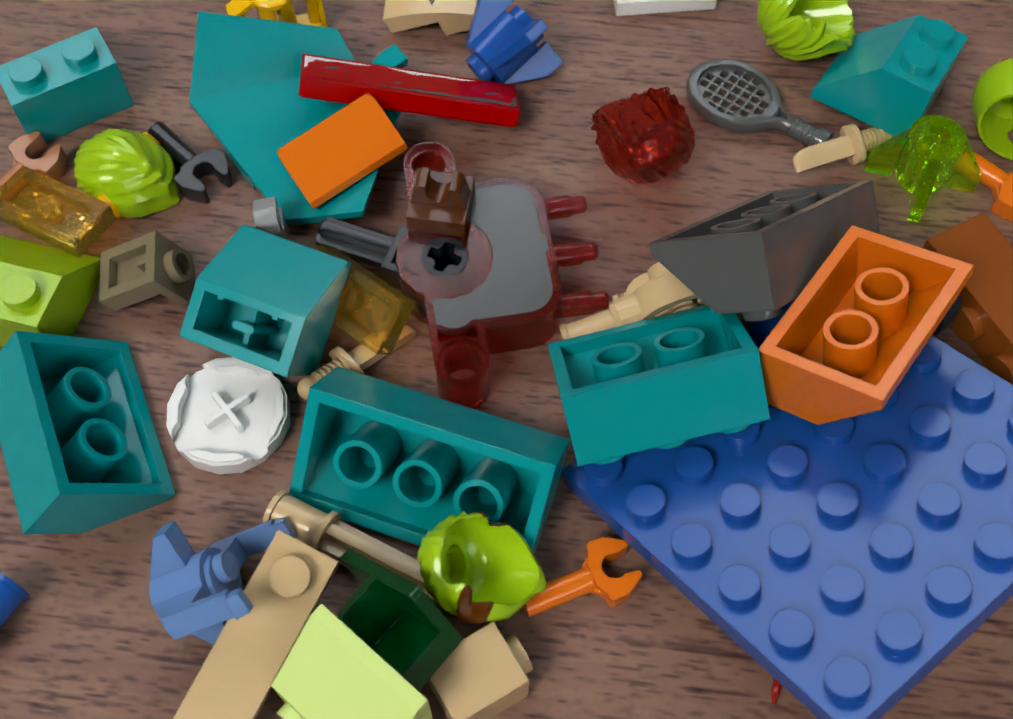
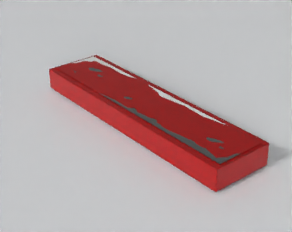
(409, 90)

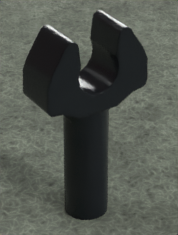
(192, 165)

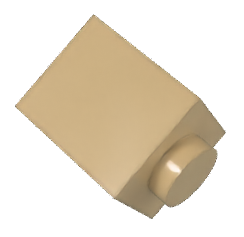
(482, 676)

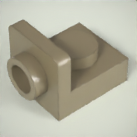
(144, 270)

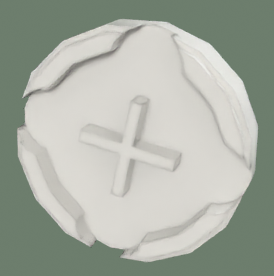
(228, 416)

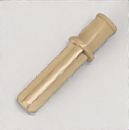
(334, 537)

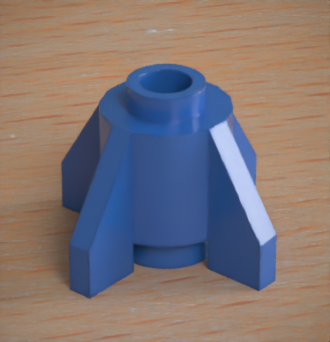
(505, 44)

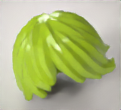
(806, 27)

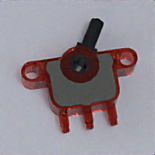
(482, 290)

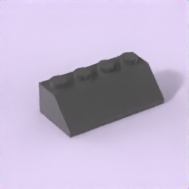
(765, 247)

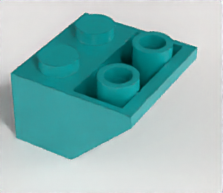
(267, 302)

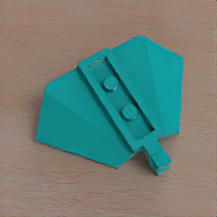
(250, 101)

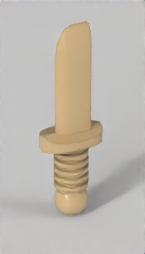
(850, 145)
(354, 360)

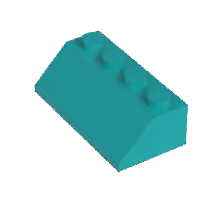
(414, 459)

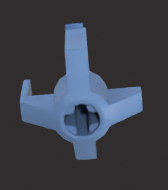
(204, 588)

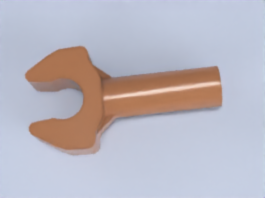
(26, 150)

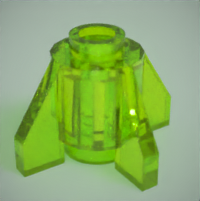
(927, 159)

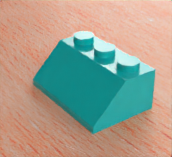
(658, 383)
(77, 433)

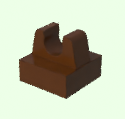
(440, 202)

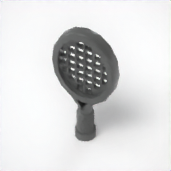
(772, 117)

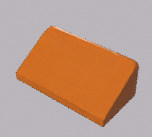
(341, 150)

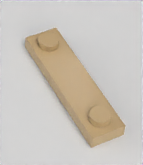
(254, 647)

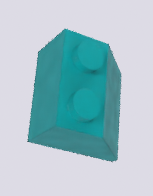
(892, 72)
(65, 85)

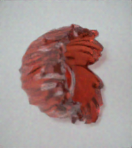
(644, 136)

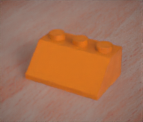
(858, 326)

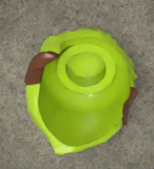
(479, 568)

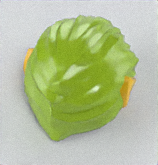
(127, 172)

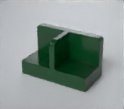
(397, 621)

